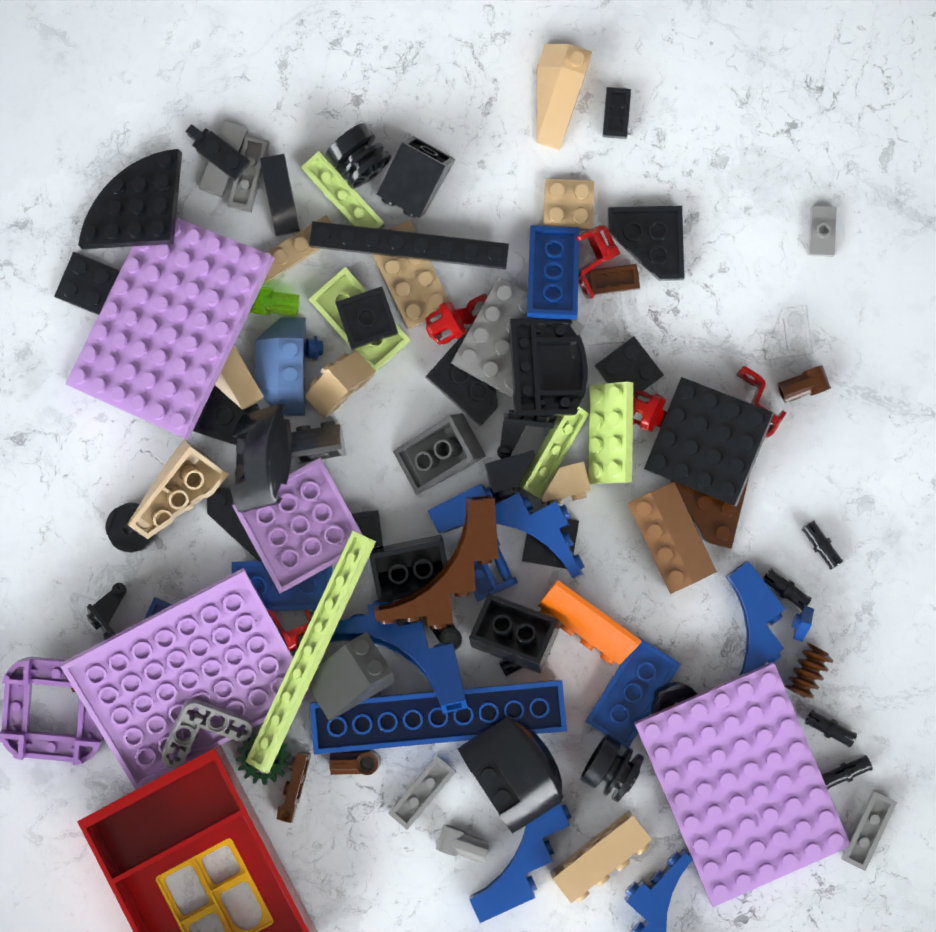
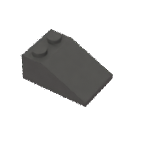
(317, 442)
(439, 453)
(350, 677)

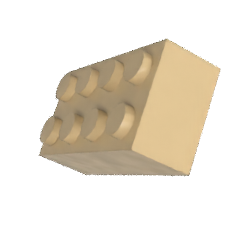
(600, 857)

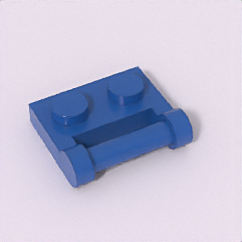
(485, 580)

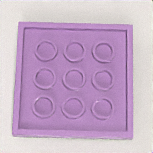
(302, 531)

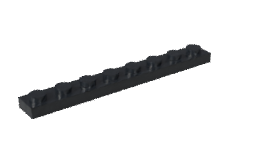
(409, 245)

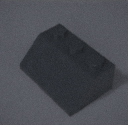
(406, 566)

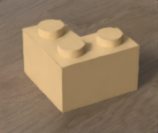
(339, 382)

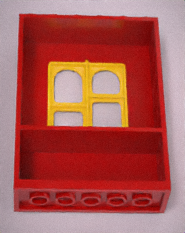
(174, 827)

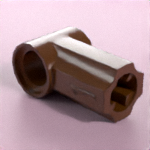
(809, 382)
(351, 763)

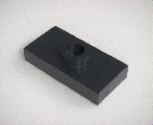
(616, 113)

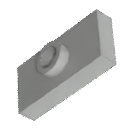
(822, 231)

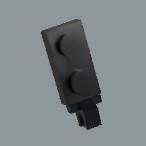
(218, 152)

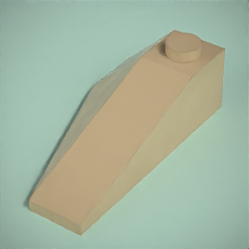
(558, 87)
(238, 382)
(179, 486)

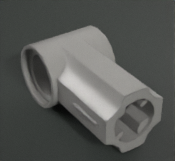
(456, 842)

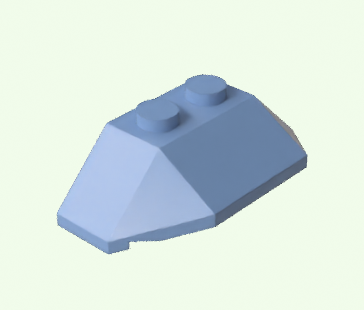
(282, 364)

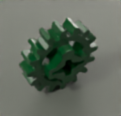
(252, 771)

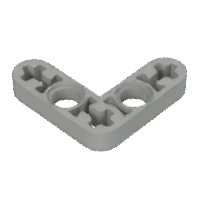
(196, 722)

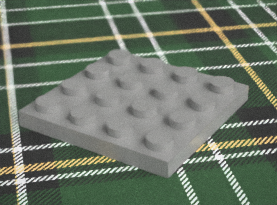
(486, 345)

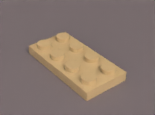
(411, 284)

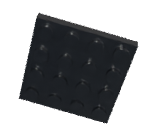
(709, 441)

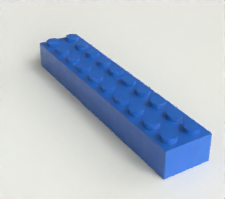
(419, 719)

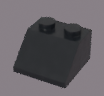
(507, 473)

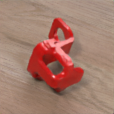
(601, 251)
(451, 319)
(760, 383)
(651, 411)
(291, 636)

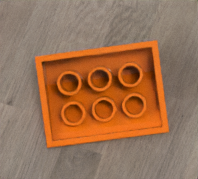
(589, 623)

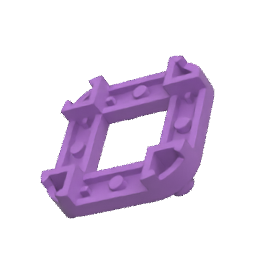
(16, 716)

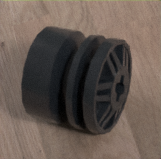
(355, 153)
(612, 768)

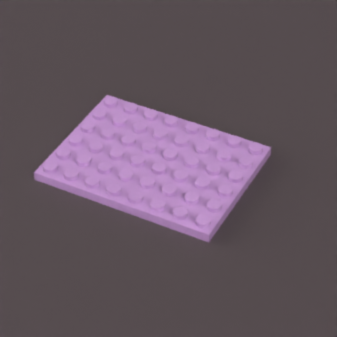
(170, 326)
(204, 648)
(742, 784)

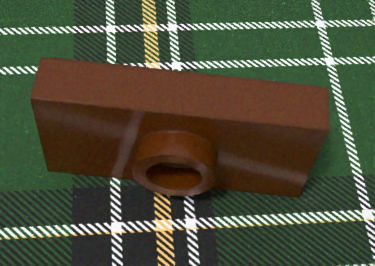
(614, 279)

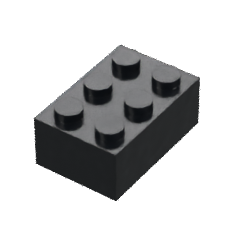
(514, 633)

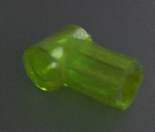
(275, 302)

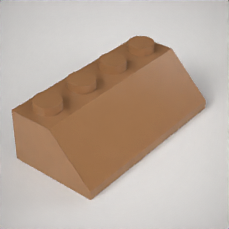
(672, 537)

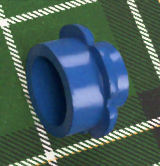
(314, 348)

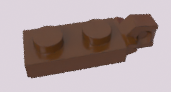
(293, 788)

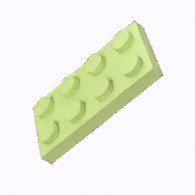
(344, 286)
(610, 433)

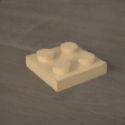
(569, 203)

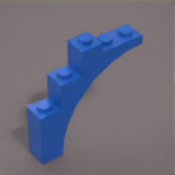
(515, 512)
(758, 608)
(410, 641)
(513, 885)
(654, 900)

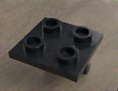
(513, 428)
(103, 610)

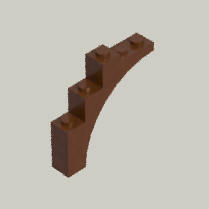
(433, 601)

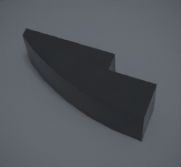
(280, 194)

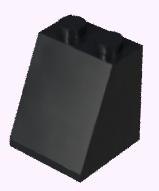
(415, 177)

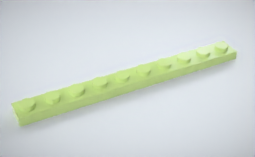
(310, 652)

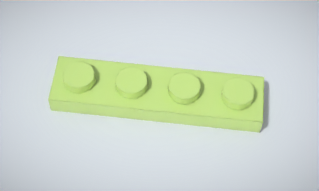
(340, 193)
(552, 453)

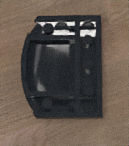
(547, 367)
(261, 458)
(514, 771)

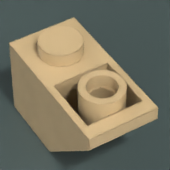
(567, 482)

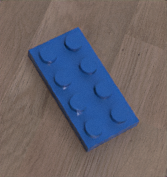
(553, 272)
(300, 597)
(632, 692)

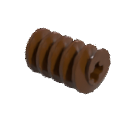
(809, 672)

